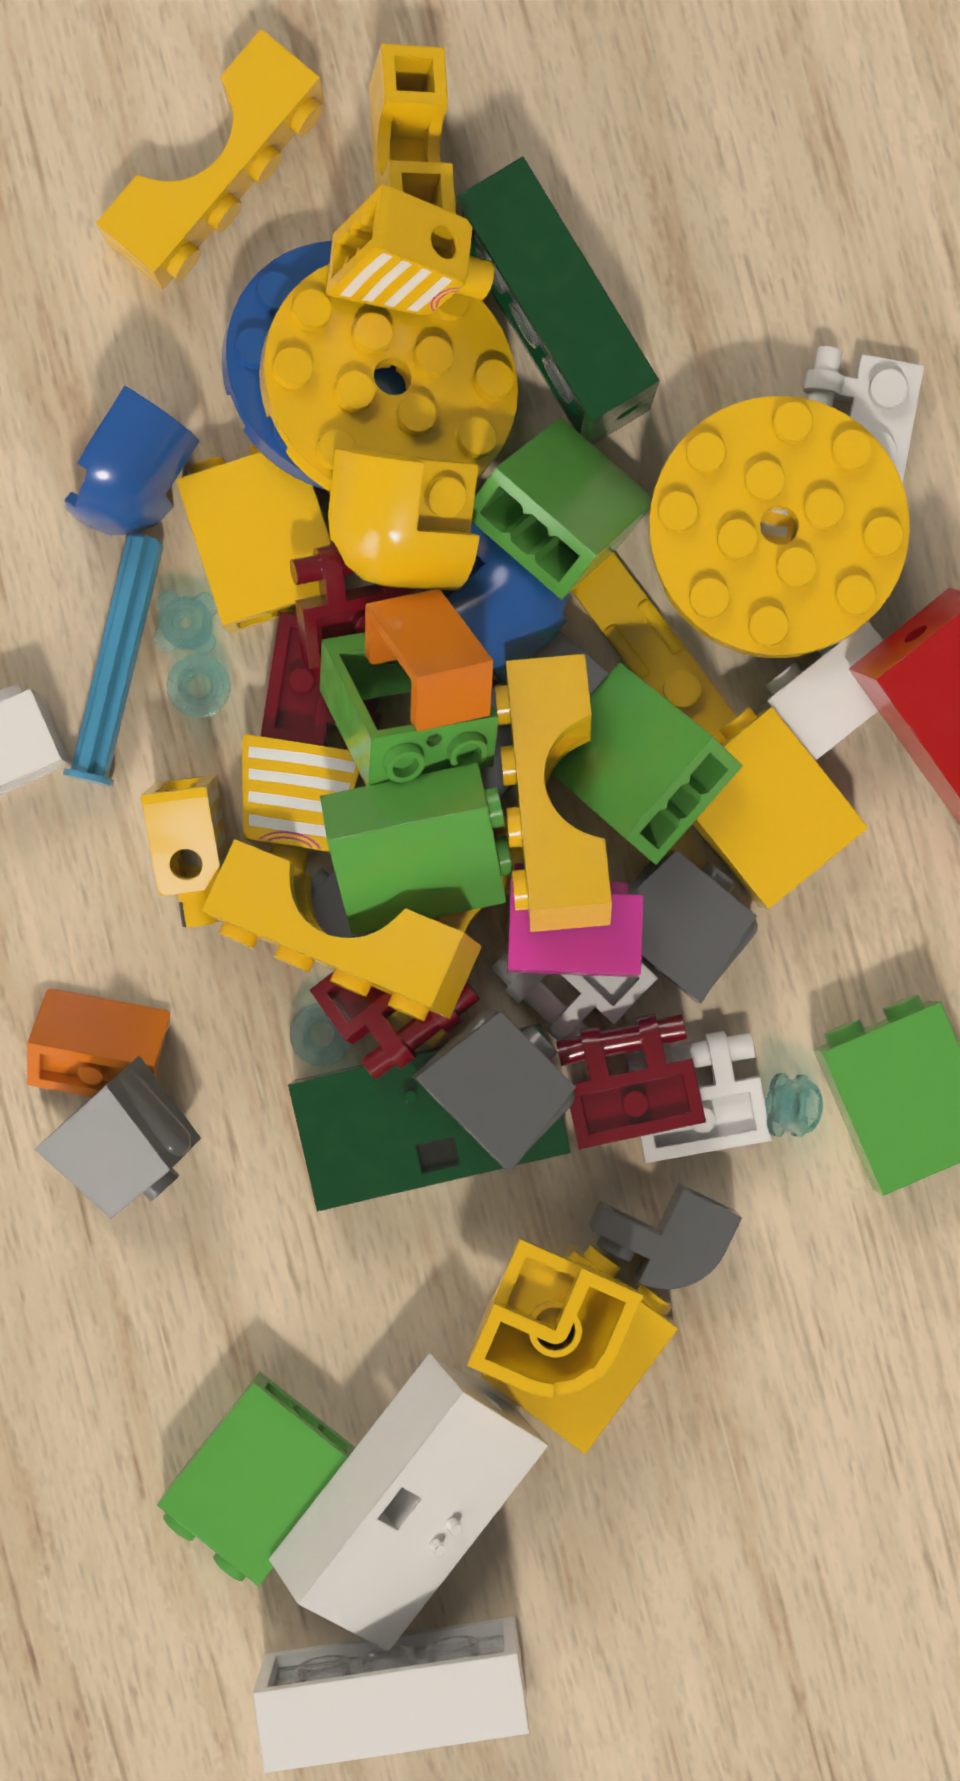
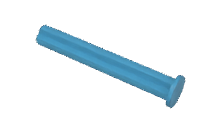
(116, 660)

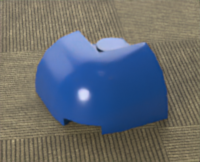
(130, 467)
(506, 606)

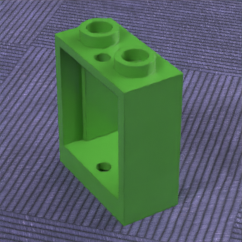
(400, 751)

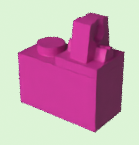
(580, 951)

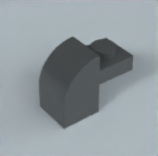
(682, 1247)

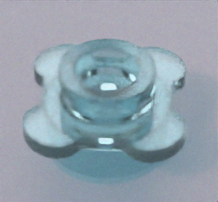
(196, 637)
(793, 1105)

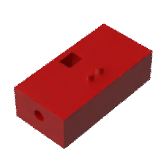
(917, 691)

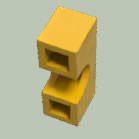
(406, 122)

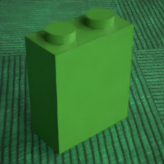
(559, 507)
(645, 764)
(417, 847)
(898, 1091)
(253, 1479)

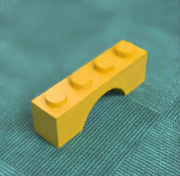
(165, 222)
(564, 868)
(410, 957)

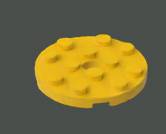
(324, 390)
(845, 515)

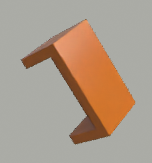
(437, 652)

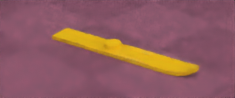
(650, 645)

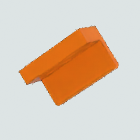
(88, 1040)

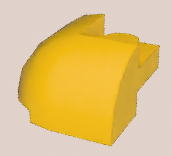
(404, 518)
(552, 1323)

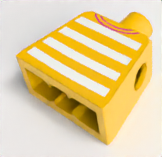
(405, 255)
(284, 791)
(186, 817)

